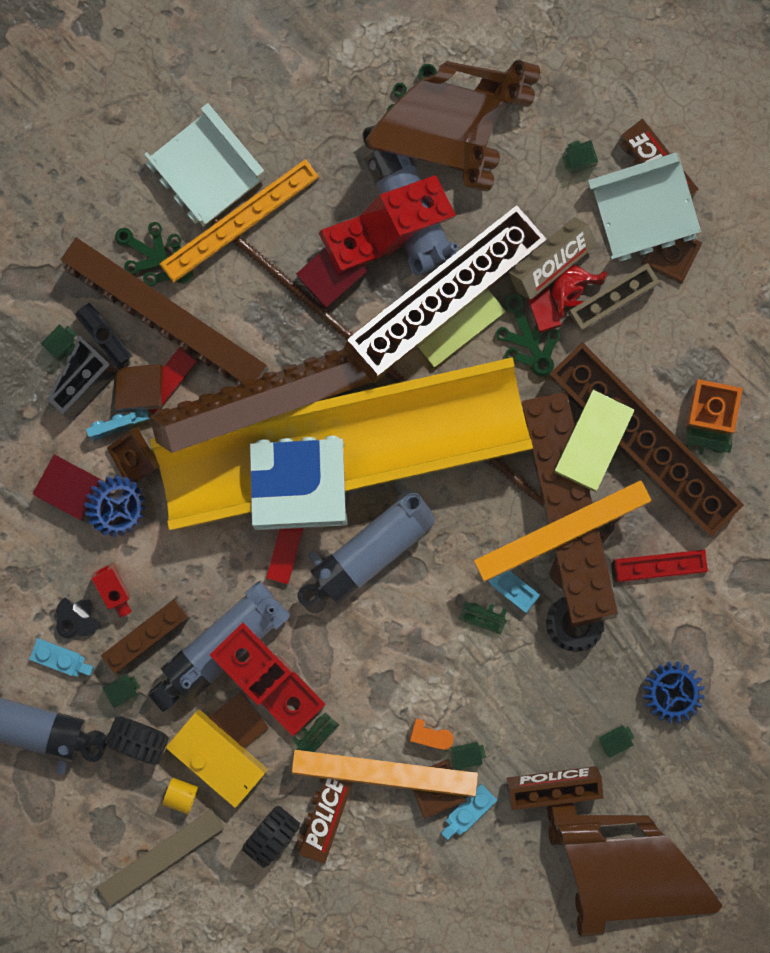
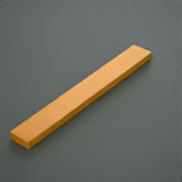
(239, 221)
(562, 531)
(384, 773)

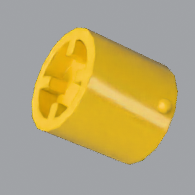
(180, 796)

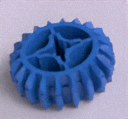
(121, 498)
(668, 702)

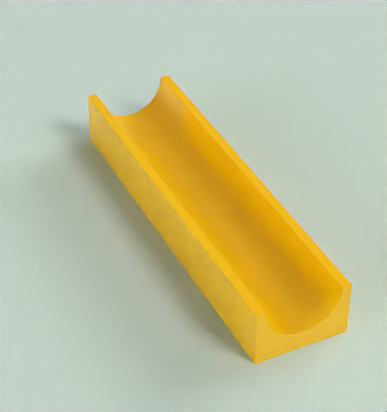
(385, 432)

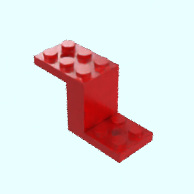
(387, 224)
(267, 679)

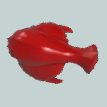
(571, 285)

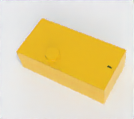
(216, 758)

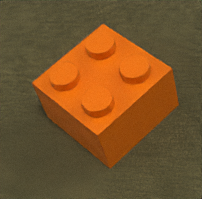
(714, 407)

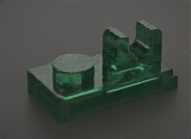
(712, 440)
(483, 618)
(318, 733)

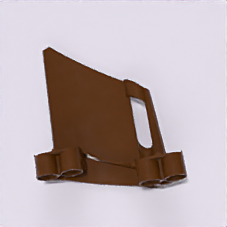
(454, 123)
(626, 874)

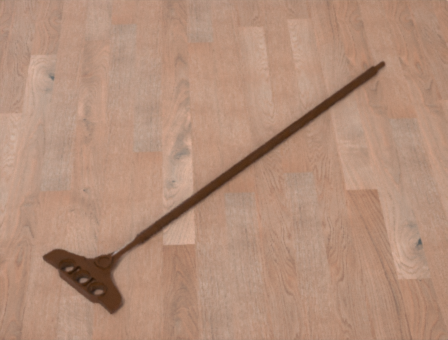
(554, 574)

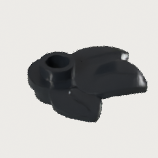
(78, 616)

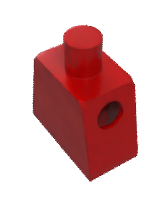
(108, 580)

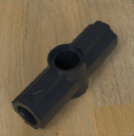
(94, 324)

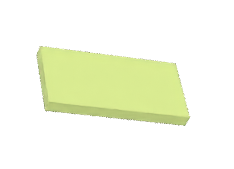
(462, 329)
(594, 441)

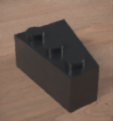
(80, 380)

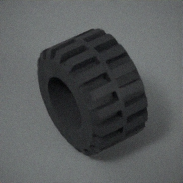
(565, 641)
(136, 740)
(271, 836)

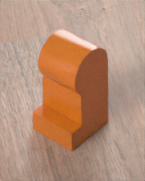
(434, 738)

